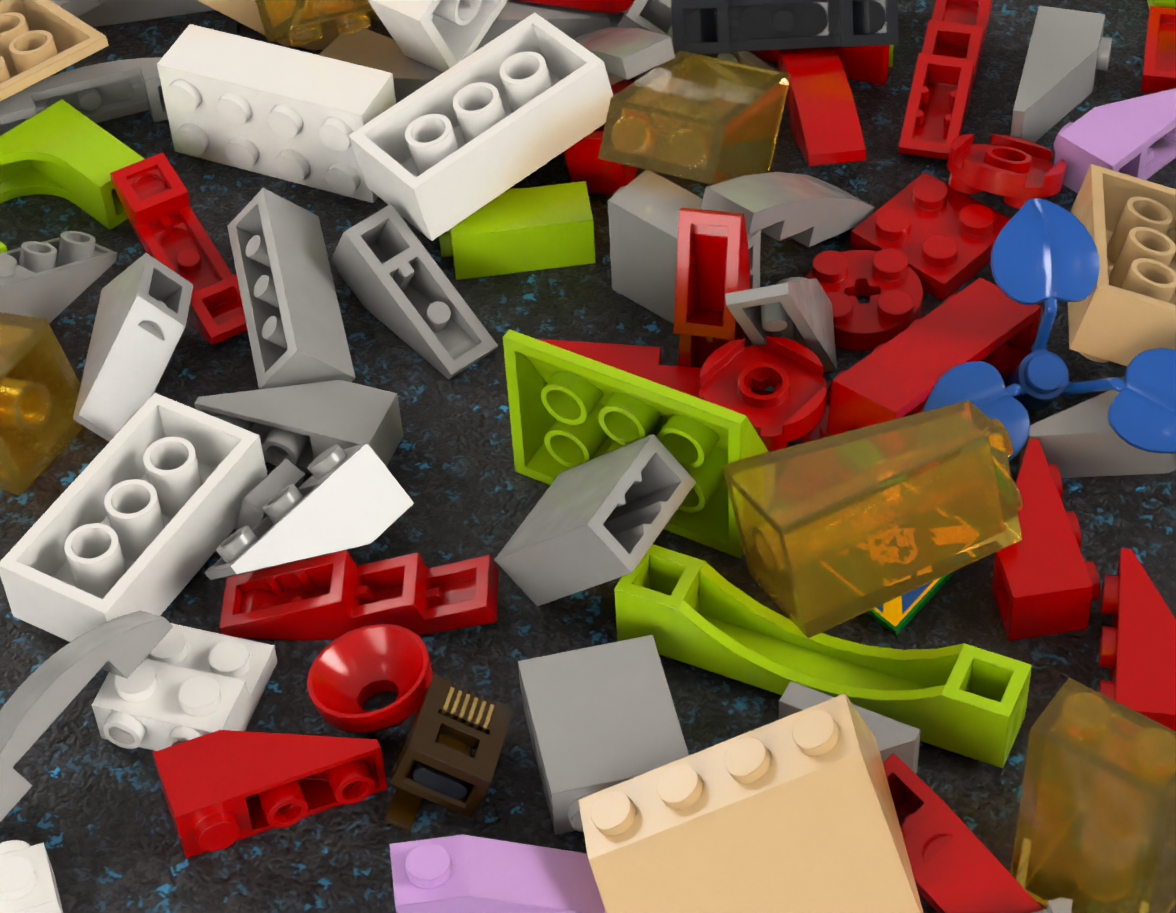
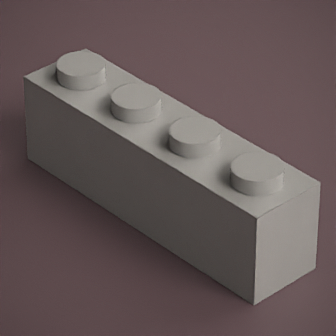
(288, 294)

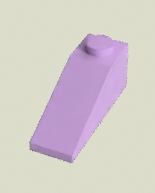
(1122, 136)
(490, 877)

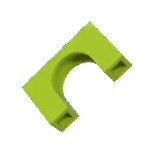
(65, 157)
(524, 232)

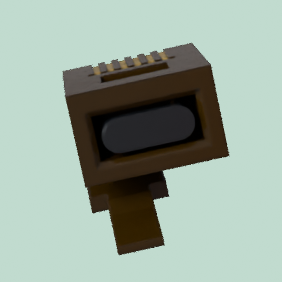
(447, 752)

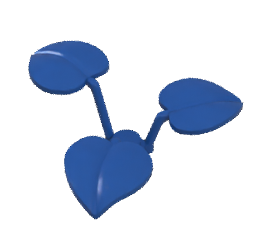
(1054, 258)

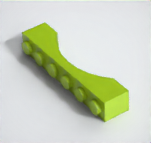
(953, 694)

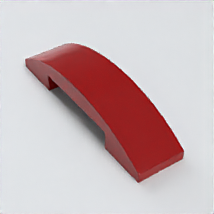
(174, 236)

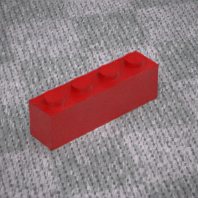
(900, 374)

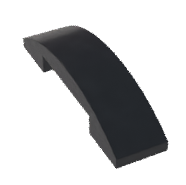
(781, 24)

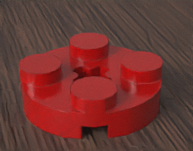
(1004, 168)
(882, 276)
(782, 364)

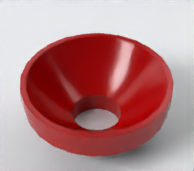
(366, 664)

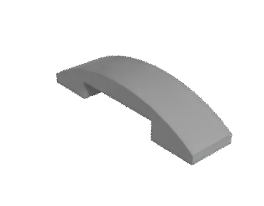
(96, 91)
(113, 646)

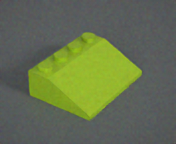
(579, 409)

